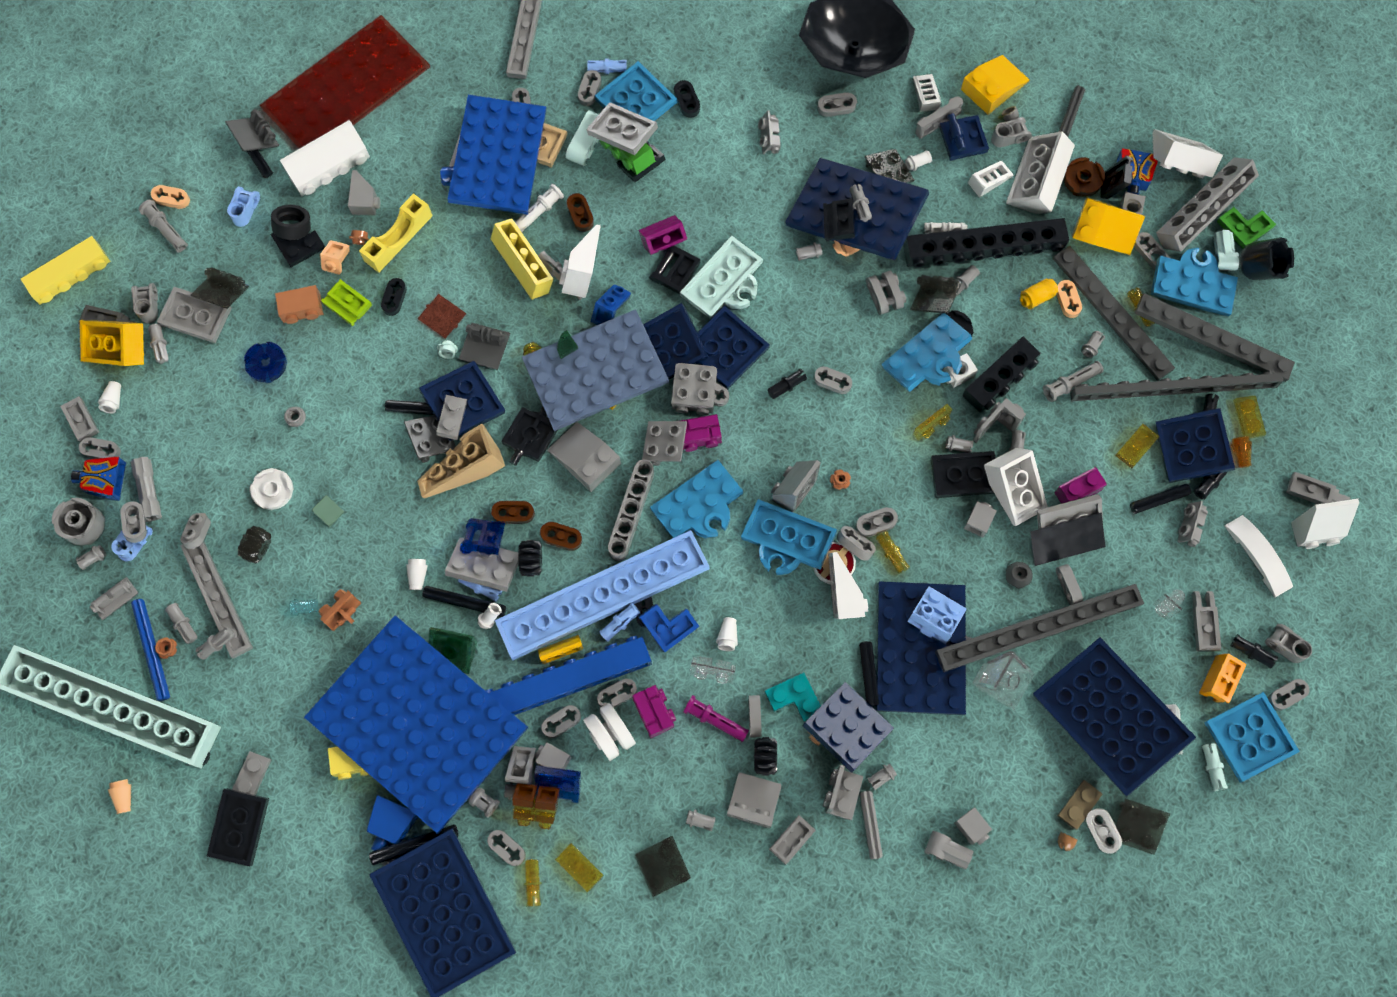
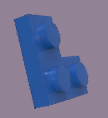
(665, 631)

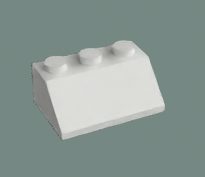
(1185, 154)

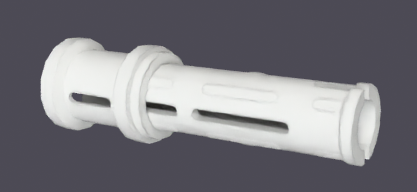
(543, 203)

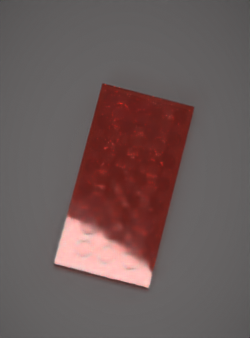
(345, 83)

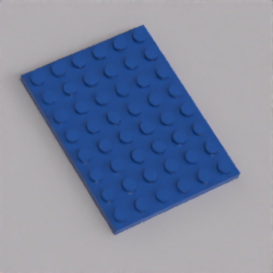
(416, 723)

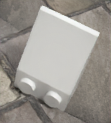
(580, 265)
(1017, 484)
(1324, 523)
(846, 595)

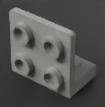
(844, 793)
(754, 800)

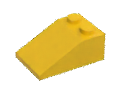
(993, 83)
(1108, 226)
(111, 342)

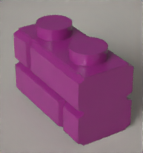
(662, 234)
(702, 432)
(1081, 486)
(653, 711)

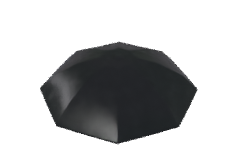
(857, 35)

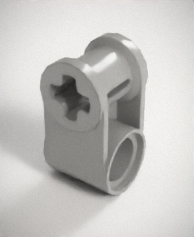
(1012, 131)
(145, 299)
(1287, 644)

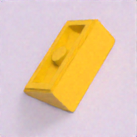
(560, 649)

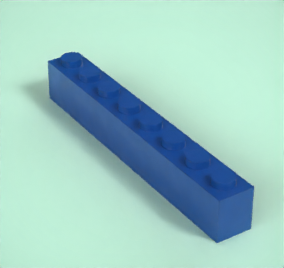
(573, 676)

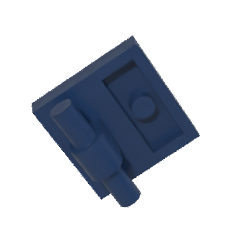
(963, 137)

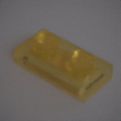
(1249, 416)
(940, 418)
(1137, 446)
(579, 867)

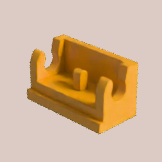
(1223, 678)

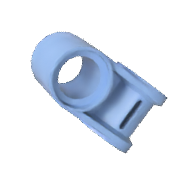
(243, 203)
(123, 554)

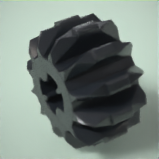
(530, 558)
(765, 756)

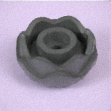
(1019, 581)

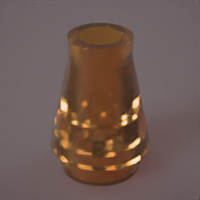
(1242, 451)

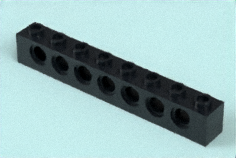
(1053, 229)

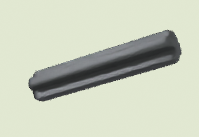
(1072, 110)

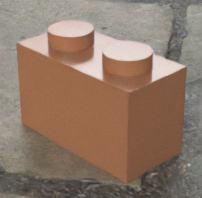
(299, 304)

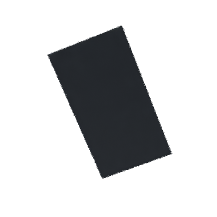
(1068, 539)

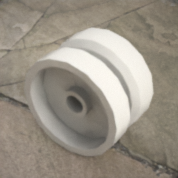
(609, 731)

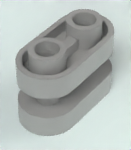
(895, 296)

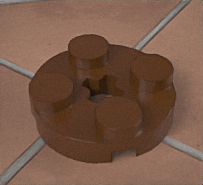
(1087, 168)

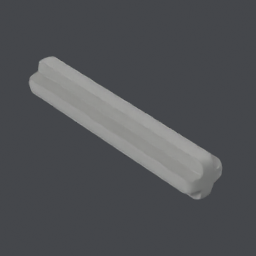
(871, 824)

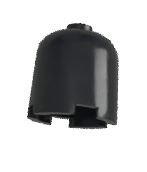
(1267, 259)

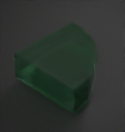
(566, 345)

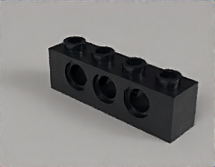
(1021, 351)

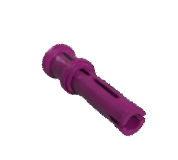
(707, 714)

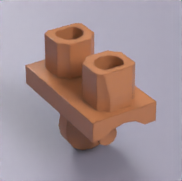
(340, 611)

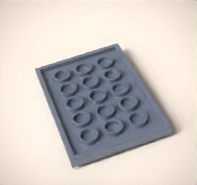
(607, 369)

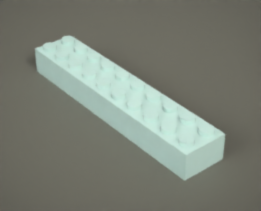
(108, 706)

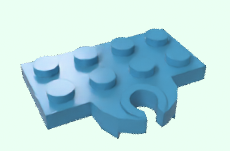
(1195, 282)
(928, 354)
(699, 503)
(787, 538)

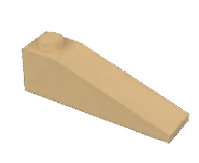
(469, 461)

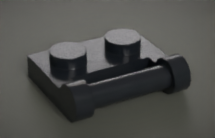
(680, 272)

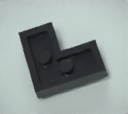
(301, 249)

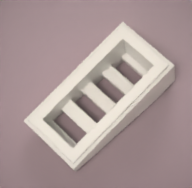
(926, 105)
(980, 185)

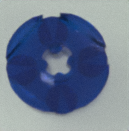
(268, 372)

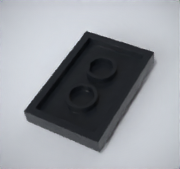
(961, 474)
(237, 827)

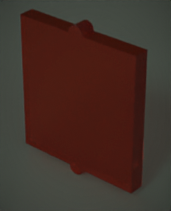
(441, 316)

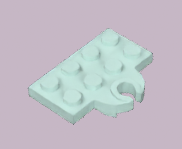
(724, 279)

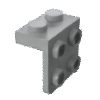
(694, 388)
(1006, 413)

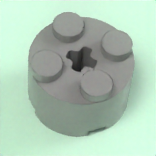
(78, 521)

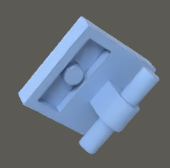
(937, 615)

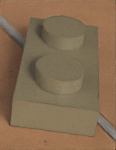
(1079, 805)

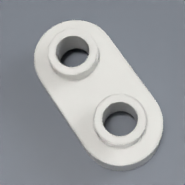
(1103, 830)

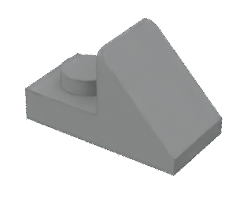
(521, 765)

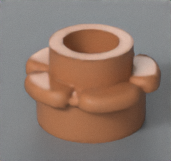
(359, 237)
(834, 479)
(160, 647)

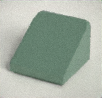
(327, 510)

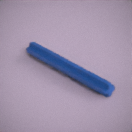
(148, 643)

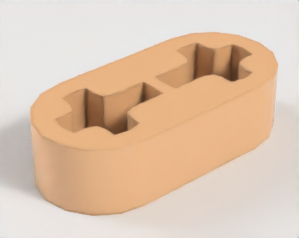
(168, 200)
(1073, 298)

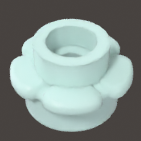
(447, 347)

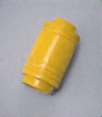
(1038, 293)

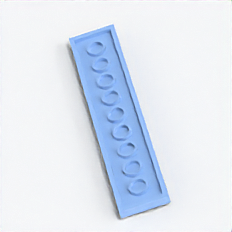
(601, 595)

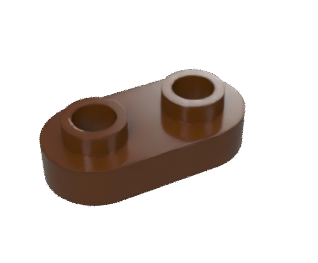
(580, 213)
(513, 512)
(561, 537)

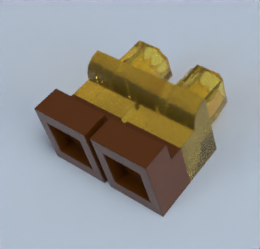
(535, 806)

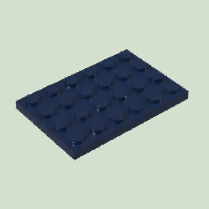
(891, 204)
(906, 658)
(1114, 717)
(442, 913)

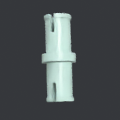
(1214, 767)

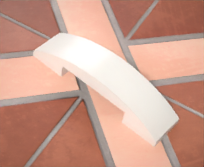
(1262, 555)

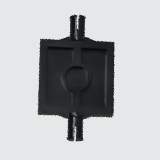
(529, 435)

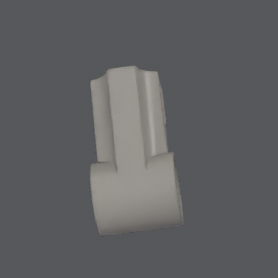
(944, 848)

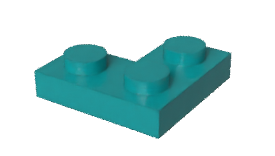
(796, 691)

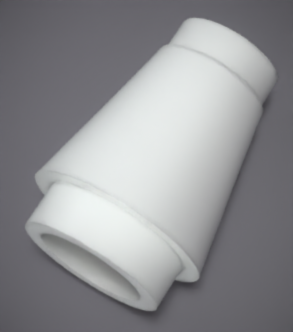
(110, 398)
(416, 573)
(728, 635)

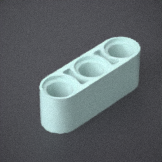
(582, 143)

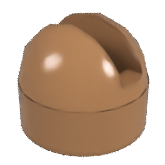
(1066, 841)

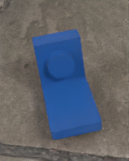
(608, 304)

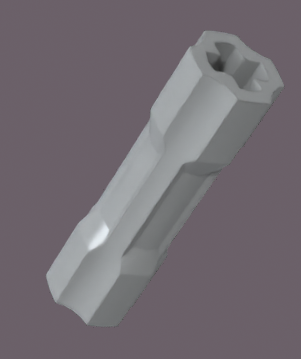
(143, 476)

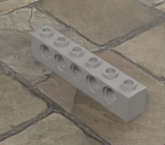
(1207, 204)

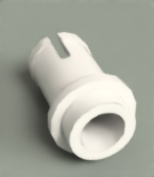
(918, 160)
(486, 619)

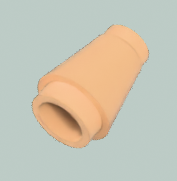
(121, 795)

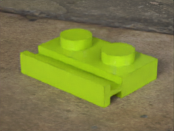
(346, 302)

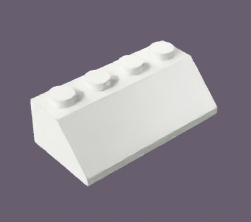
(325, 158)
(1041, 173)

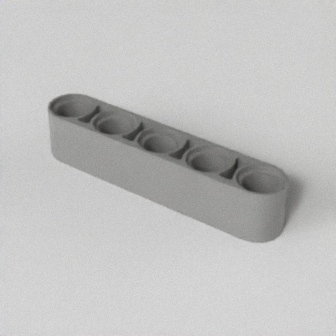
(631, 500)

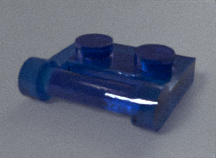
(489, 539)
(566, 780)

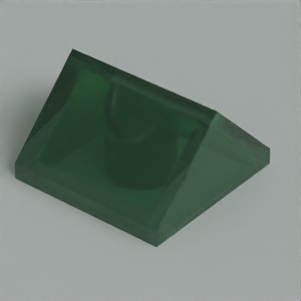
(455, 646)

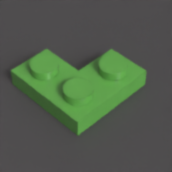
(1246, 231)

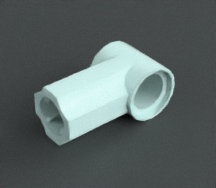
(1225, 251)

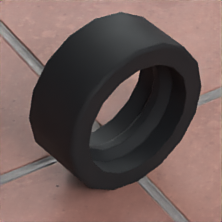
(290, 231)

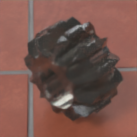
(254, 544)

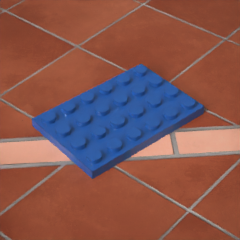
(497, 154)

